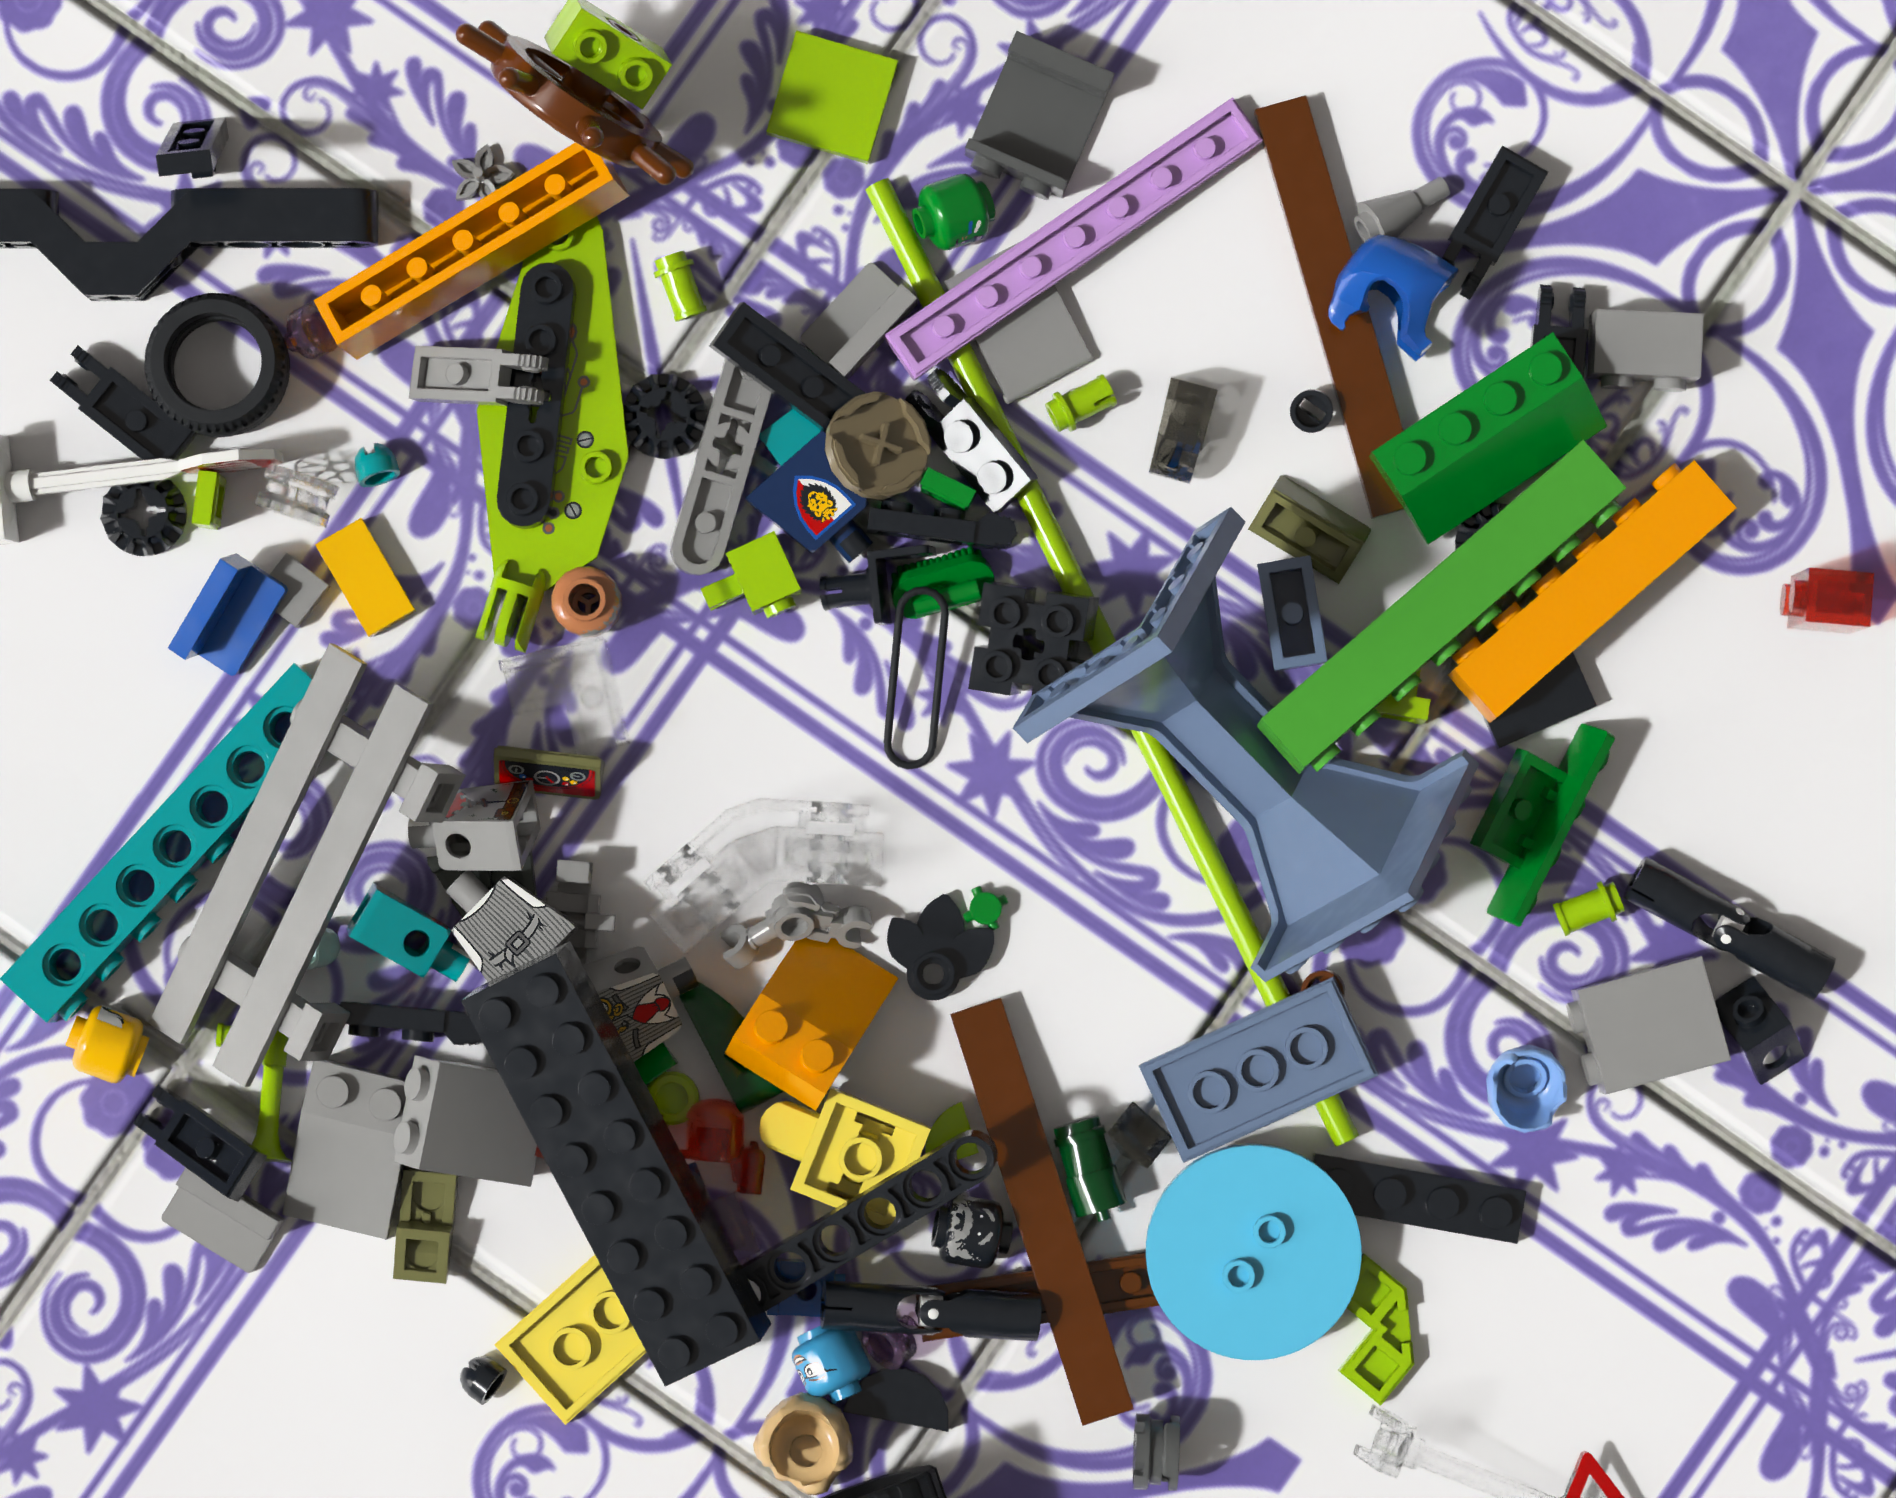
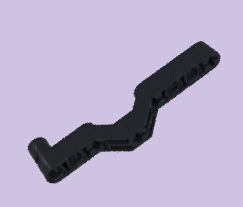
(195, 221)

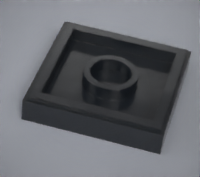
(1549, 701)

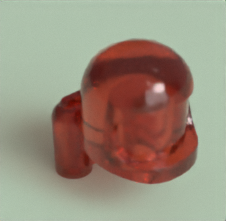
(717, 1135)

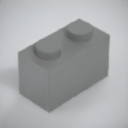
(1645, 347)

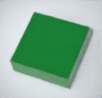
(947, 490)

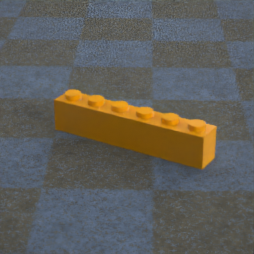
(470, 249)
(1590, 591)

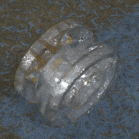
(295, 501)

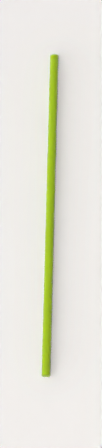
(1073, 581)

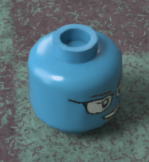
(831, 1363)

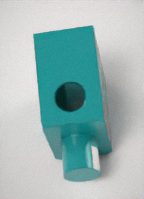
(386, 920)

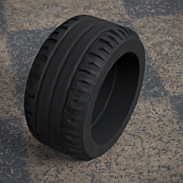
(182, 321)

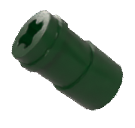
(1089, 1168)

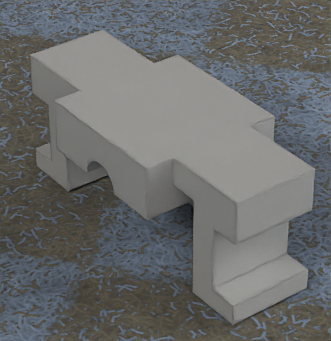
(579, 905)

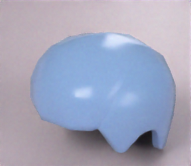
(1526, 1088)

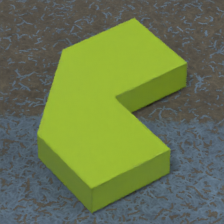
(1387, 1348)

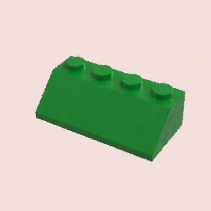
(1489, 438)

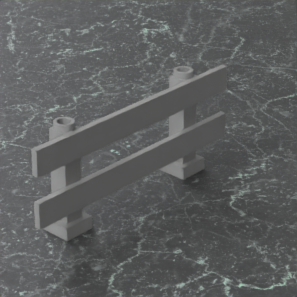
(268, 993)

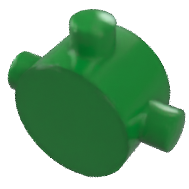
(985, 908)

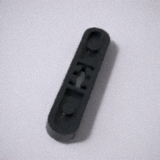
(533, 448)

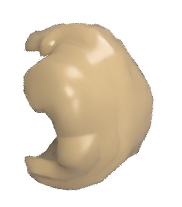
(805, 1442)

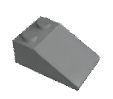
(346, 1149)

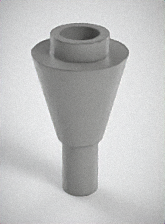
(1395, 212)

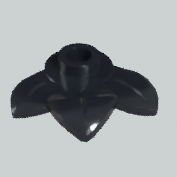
(941, 940)

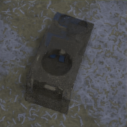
(1182, 429)

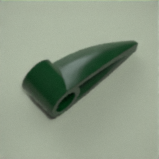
(716, 1025)

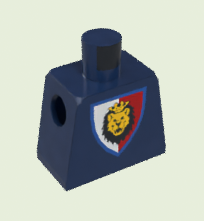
(812, 503)

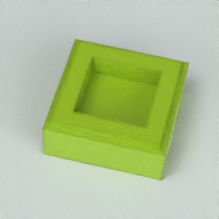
(209, 500)

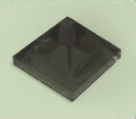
(1138, 1136)

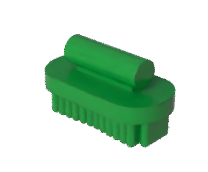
(954, 576)

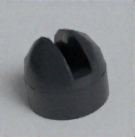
(1305, 419)
(482, 1378)

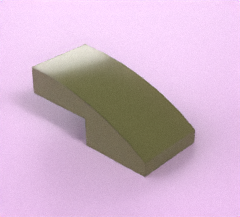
(425, 1226)

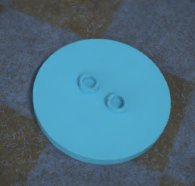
(1253, 1251)

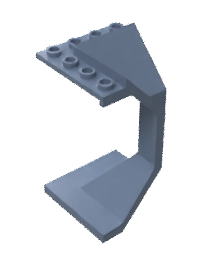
(1326, 843)

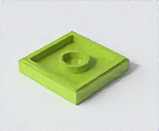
(832, 97)

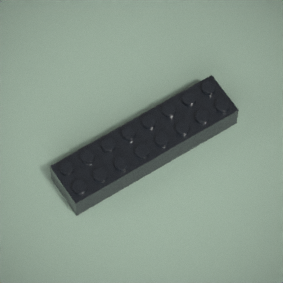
(617, 1164)

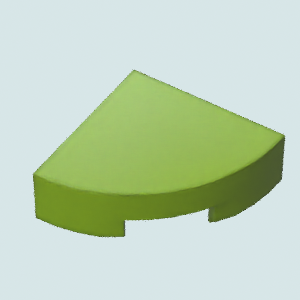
(948, 1125)

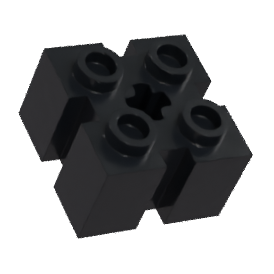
(1011, 614)

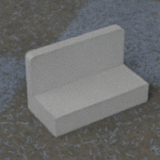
(858, 320)
(224, 1226)

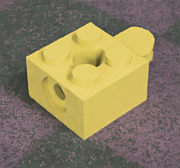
(843, 1147)

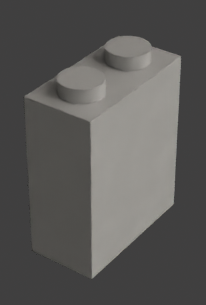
(1648, 1025)
(463, 1124)

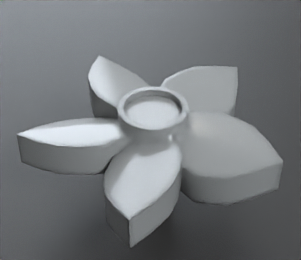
(480, 176)

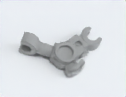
(796, 916)

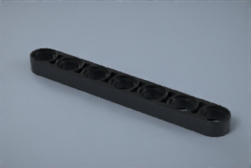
(861, 1229)

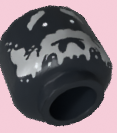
(971, 1232)

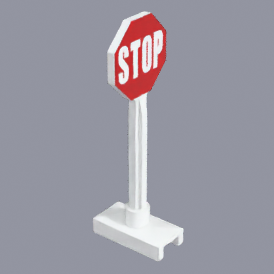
(26, 485)

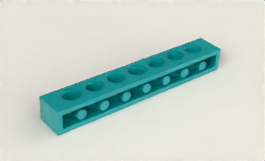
(35, 971)

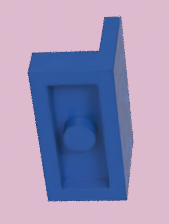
(229, 614)

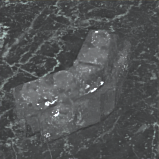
(763, 857)

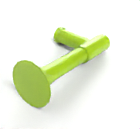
(268, 1122)

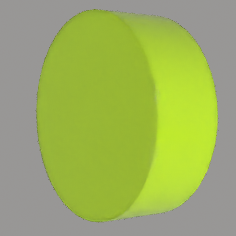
(674, 1096)

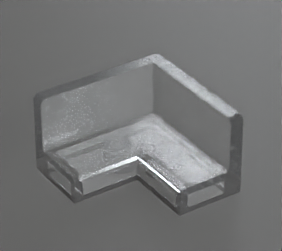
(574, 676)

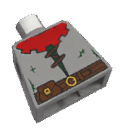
(483, 828)

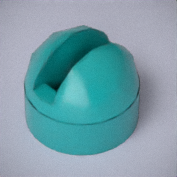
(376, 467)

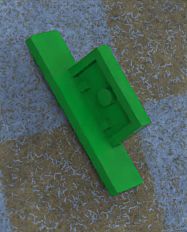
(1533, 816)

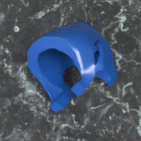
(1404, 274)

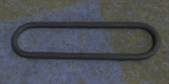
(894, 674)

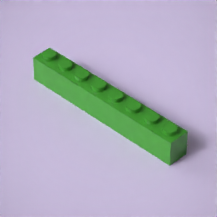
(1441, 608)

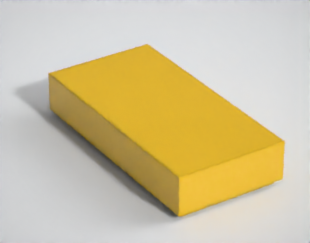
(365, 577)

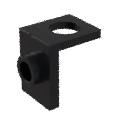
(1758, 1028)

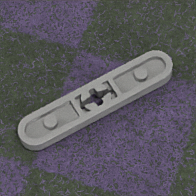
(712, 497)

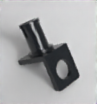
(869, 586)

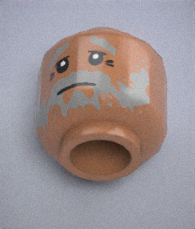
(570, 591)

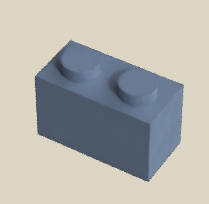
(1292, 613)

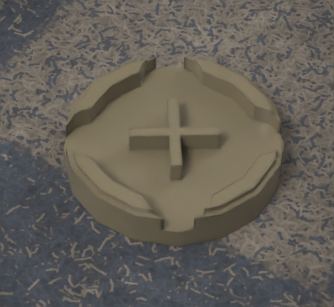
(877, 445)

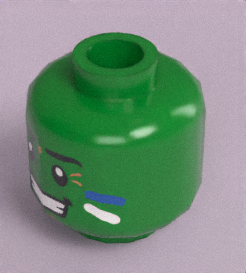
(954, 211)

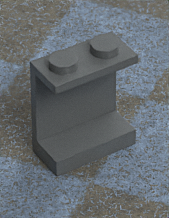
(1038, 117)

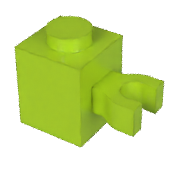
(760, 575)

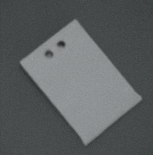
(1030, 344)

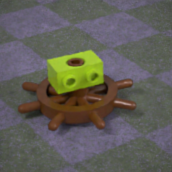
(577, 83)

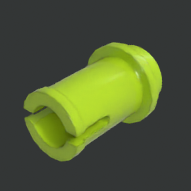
(680, 285)
(1080, 403)
(1589, 908)

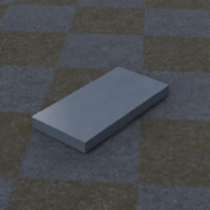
(1258, 1069)

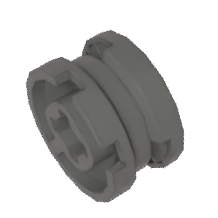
(1156, 1452)

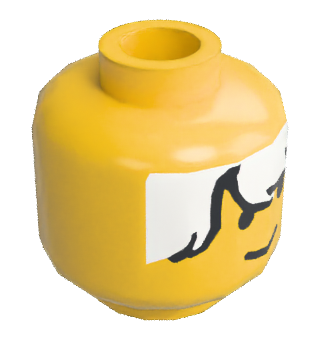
(107, 1044)

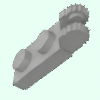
(472, 376)

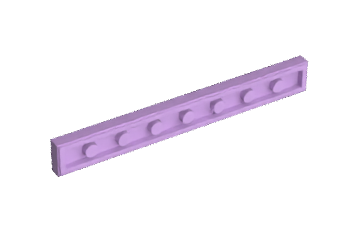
(1073, 239)

